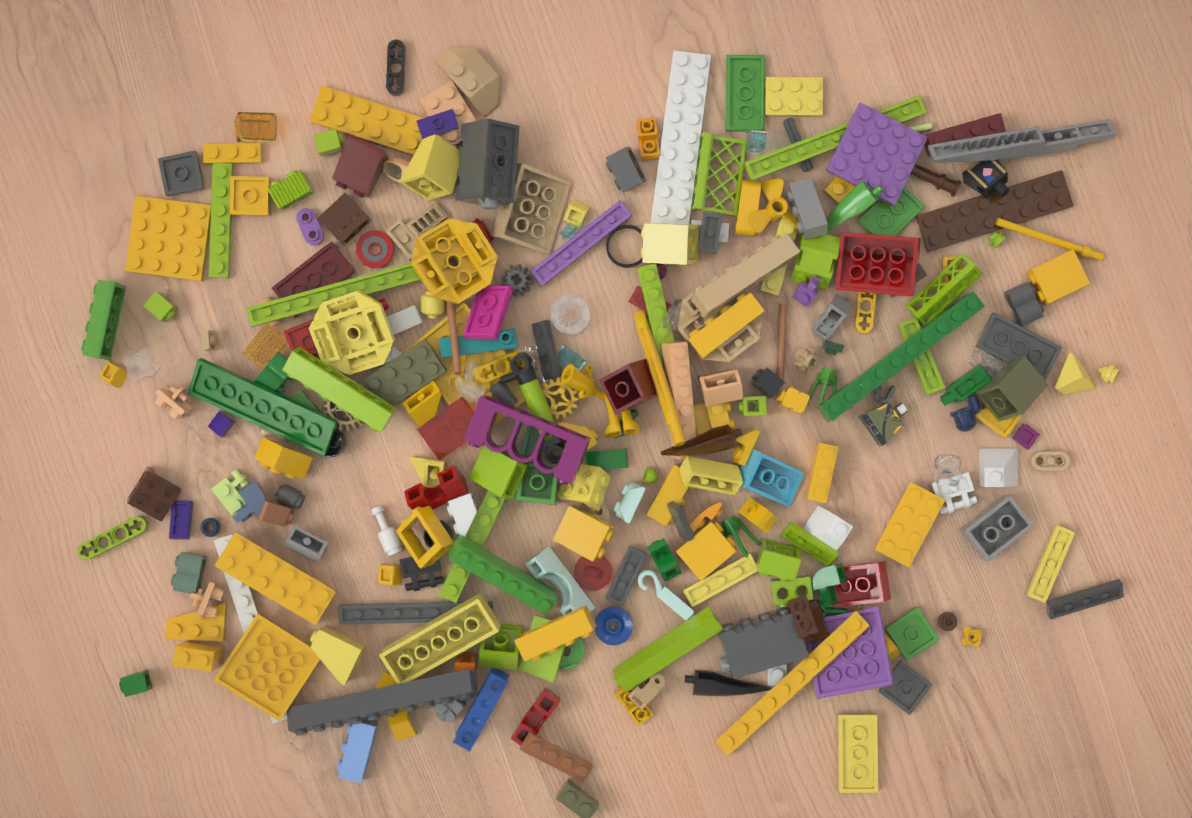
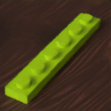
(220, 221)
(655, 306)

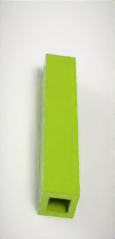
(667, 649)

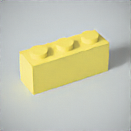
(711, 475)

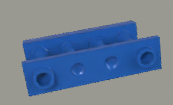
(481, 709)

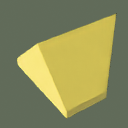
(1073, 377)
(428, 470)

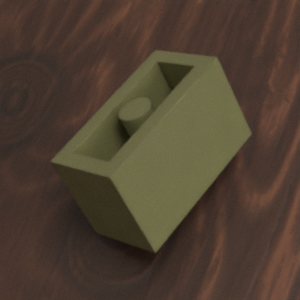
(577, 800)

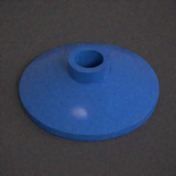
(620, 633)

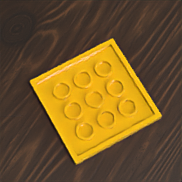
(168, 238)
(267, 667)

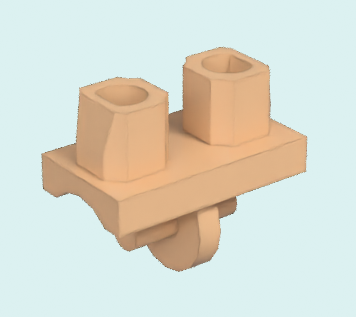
(175, 398)
(205, 609)

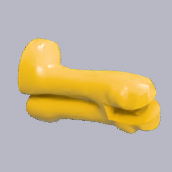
(614, 429)

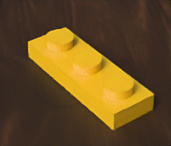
(233, 153)

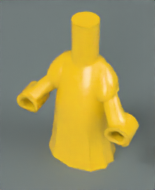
(580, 382)

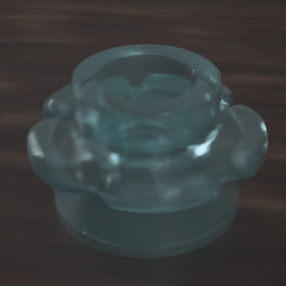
(568, 232)

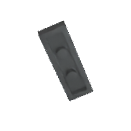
(546, 349)
(625, 576)

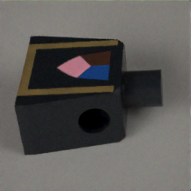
(987, 178)

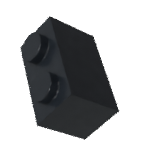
(767, 382)

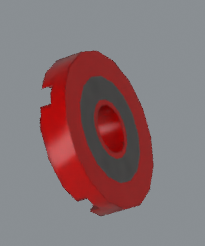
(386, 249)

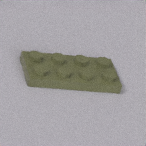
(405, 373)

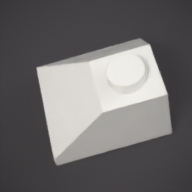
(998, 467)
(827, 527)

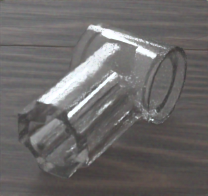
(989, 363)

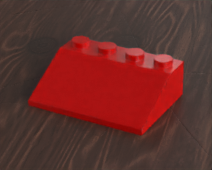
(878, 263)

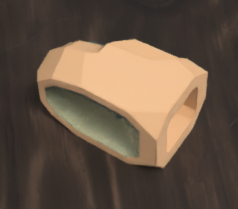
(395, 168)

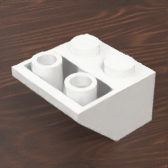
(464, 512)

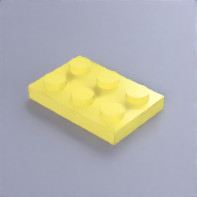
(794, 96)

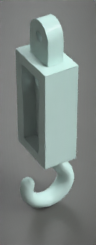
(666, 595)

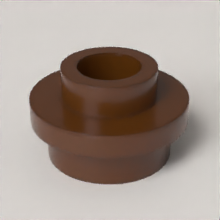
(941, 621)

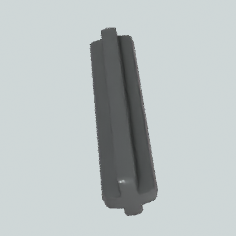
(794, 137)

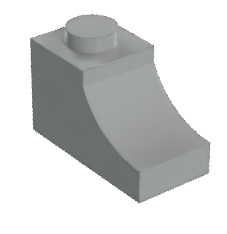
(832, 317)

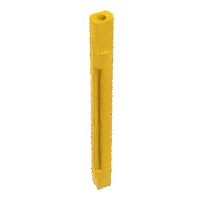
(659, 378)

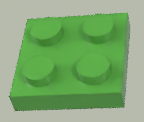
(911, 633)

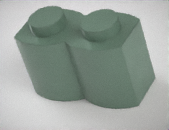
(189, 572)

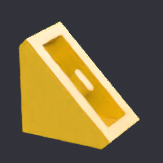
(402, 726)

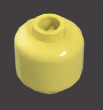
(431, 306)

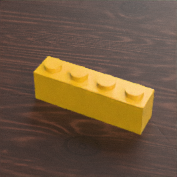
(726, 325)
(555, 633)

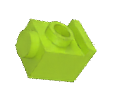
(758, 401)

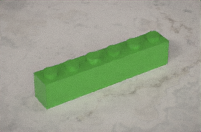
(502, 574)

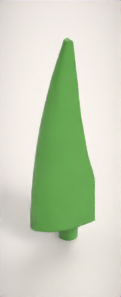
(853, 203)

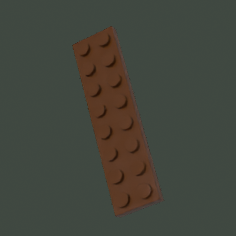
(979, 214)

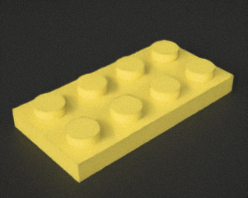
(857, 753)

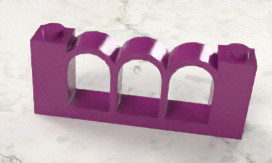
(480, 434)

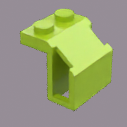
(816, 259)

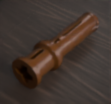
(940, 181)

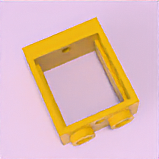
(435, 530)

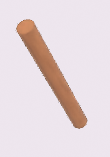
(454, 338)
(781, 340)

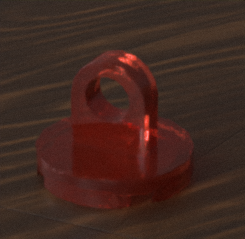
(594, 574)

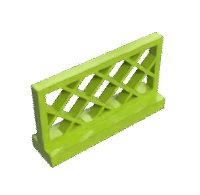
(702, 173)

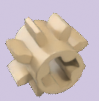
(806, 358)

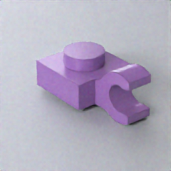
(806, 292)

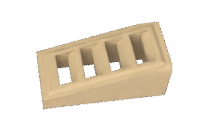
(417, 219)

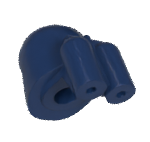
(965, 417)

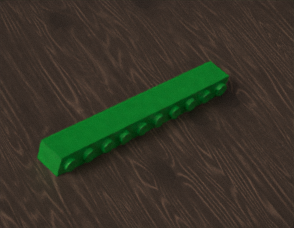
(900, 356)

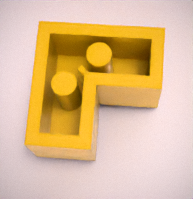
(282, 459)

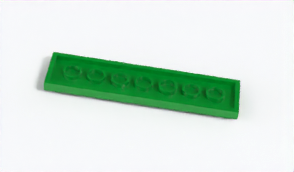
(262, 406)

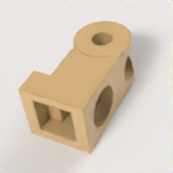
(651, 689)

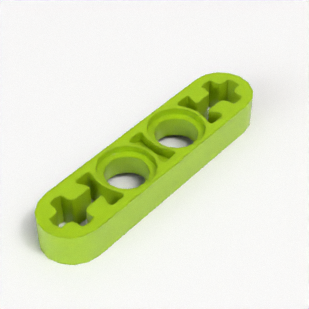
(111, 535)

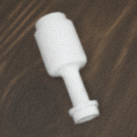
(388, 537)

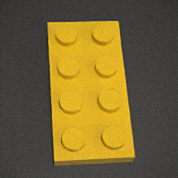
(909, 524)

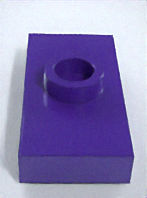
(437, 124)
(180, 520)

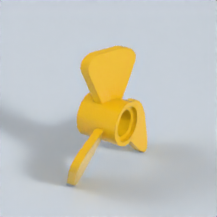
(772, 191)

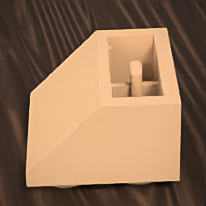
(721, 387)

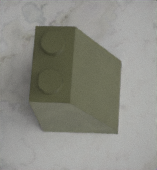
(1012, 389)

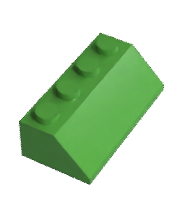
(104, 319)

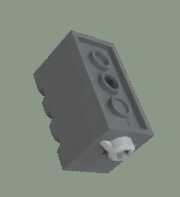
(488, 163)
(760, 644)

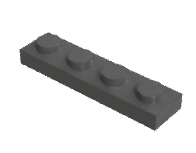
(1084, 599)

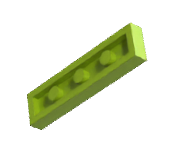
(924, 364)

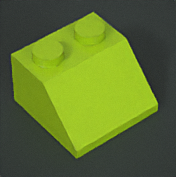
(778, 560)
(500, 649)

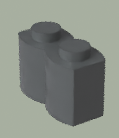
(1024, 303)

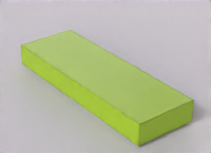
(809, 544)

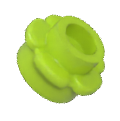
(996, 239)

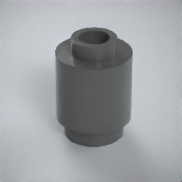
(290, 496)

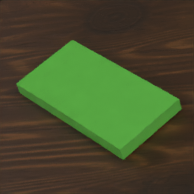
(745, 93)

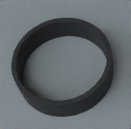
(611, 258)

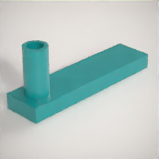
(506, 340)

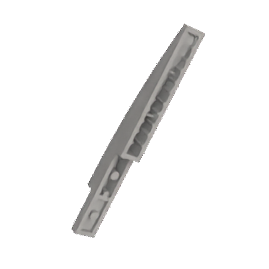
(1021, 143)

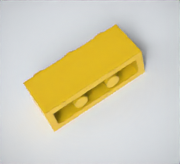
(821, 472)
(671, 490)

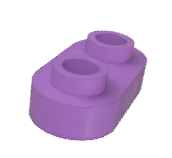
(310, 226)

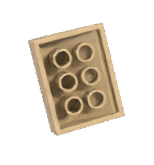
(535, 211)

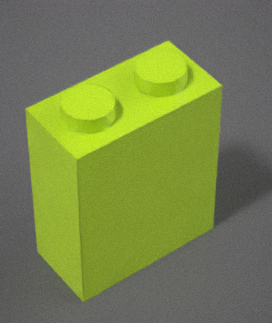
(498, 473)

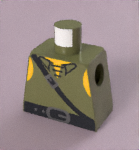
(883, 421)

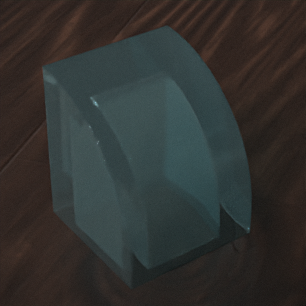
(567, 356)

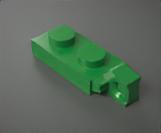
(966, 385)

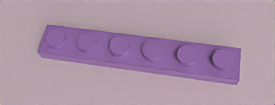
(581, 243)

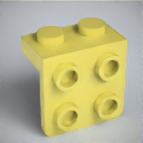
(587, 488)

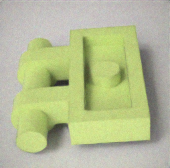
(229, 494)

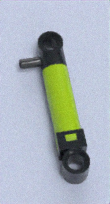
(535, 400)

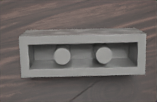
(807, 208)

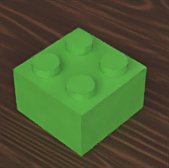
(538, 486)

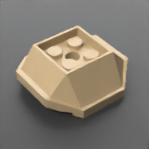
(691, 319)

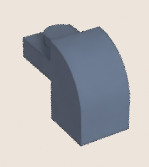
(254, 497)

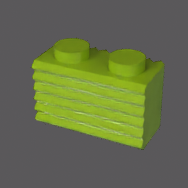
(290, 190)

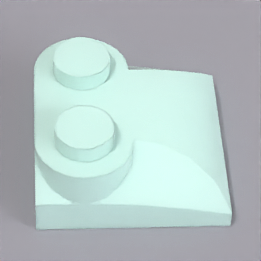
(627, 507)

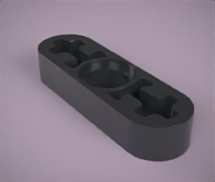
(401, 54)

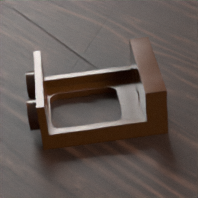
(811, 624)

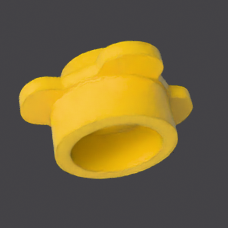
(976, 637)

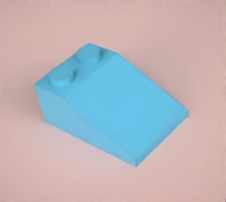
(771, 478)

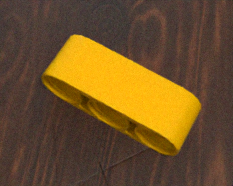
(748, 203)

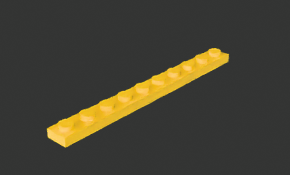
(792, 683)

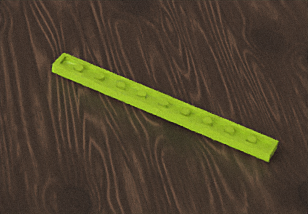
(824, 142)
(312, 299)

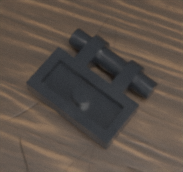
(411, 569)

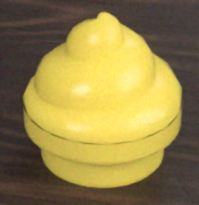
(1109, 373)

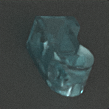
(756, 141)

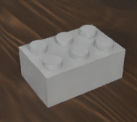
(996, 527)

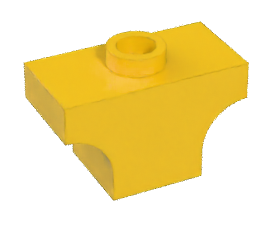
(757, 515)

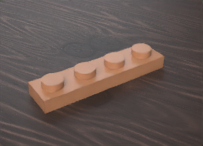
(556, 756)

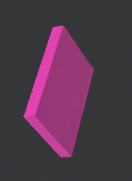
(488, 313)

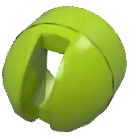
(650, 475)

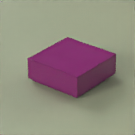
(1025, 436)

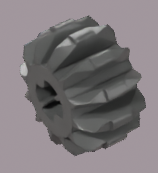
(522, 276)

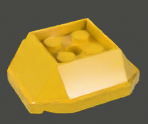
(470, 250)

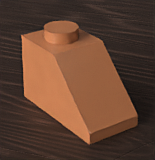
(276, 513)

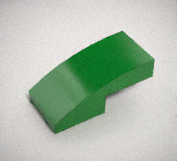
(608, 458)

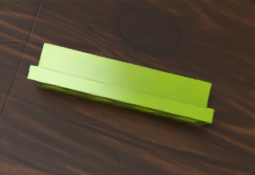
(946, 292)

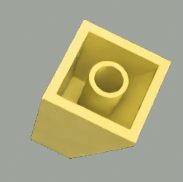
(432, 168)
(670, 243)
(337, 652)

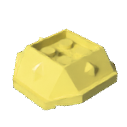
(334, 335)

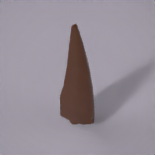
(711, 441)

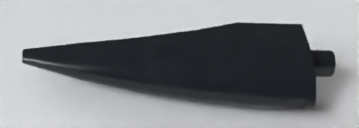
(714, 684)

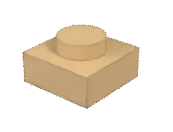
(208, 340)

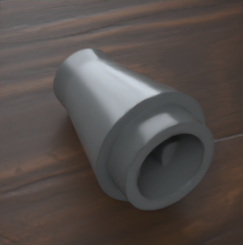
(502, 393)

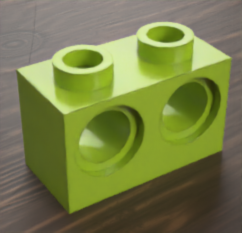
(791, 587)

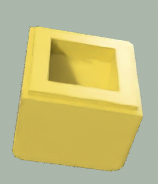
(576, 213)

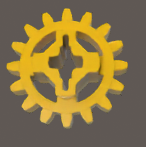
(569, 403)

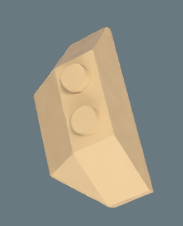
(471, 76)

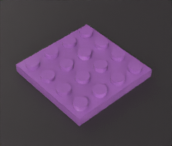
(876, 152)
(862, 664)

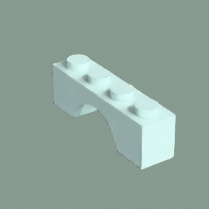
(549, 567)

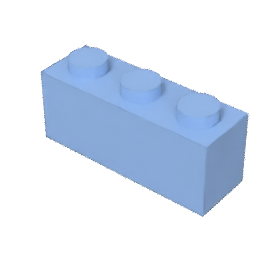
(357, 751)

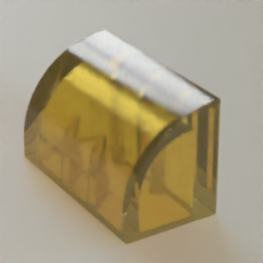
(256, 127)

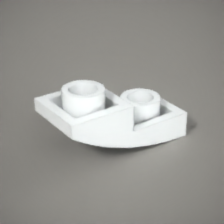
(404, 319)

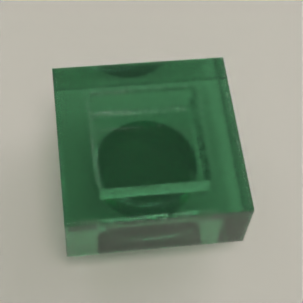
(832, 348)

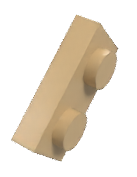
(402, 237)

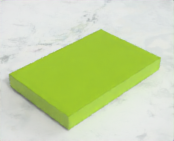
(547, 665)

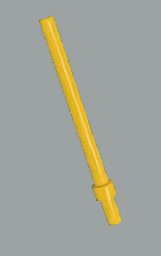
(1084, 251)

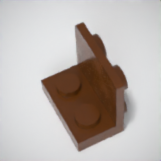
(344, 219)
(153, 495)

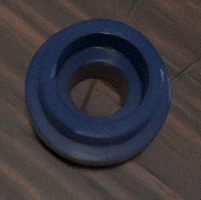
(204, 527)

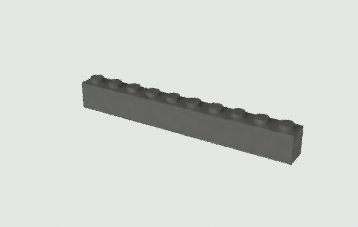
(382, 701)

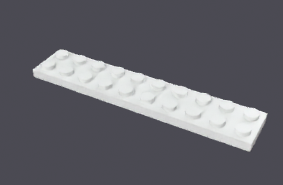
(680, 138)

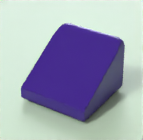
(221, 424)

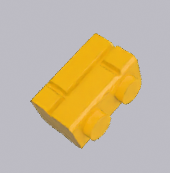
(792, 400)

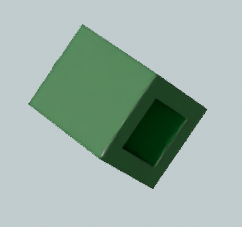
(135, 683)

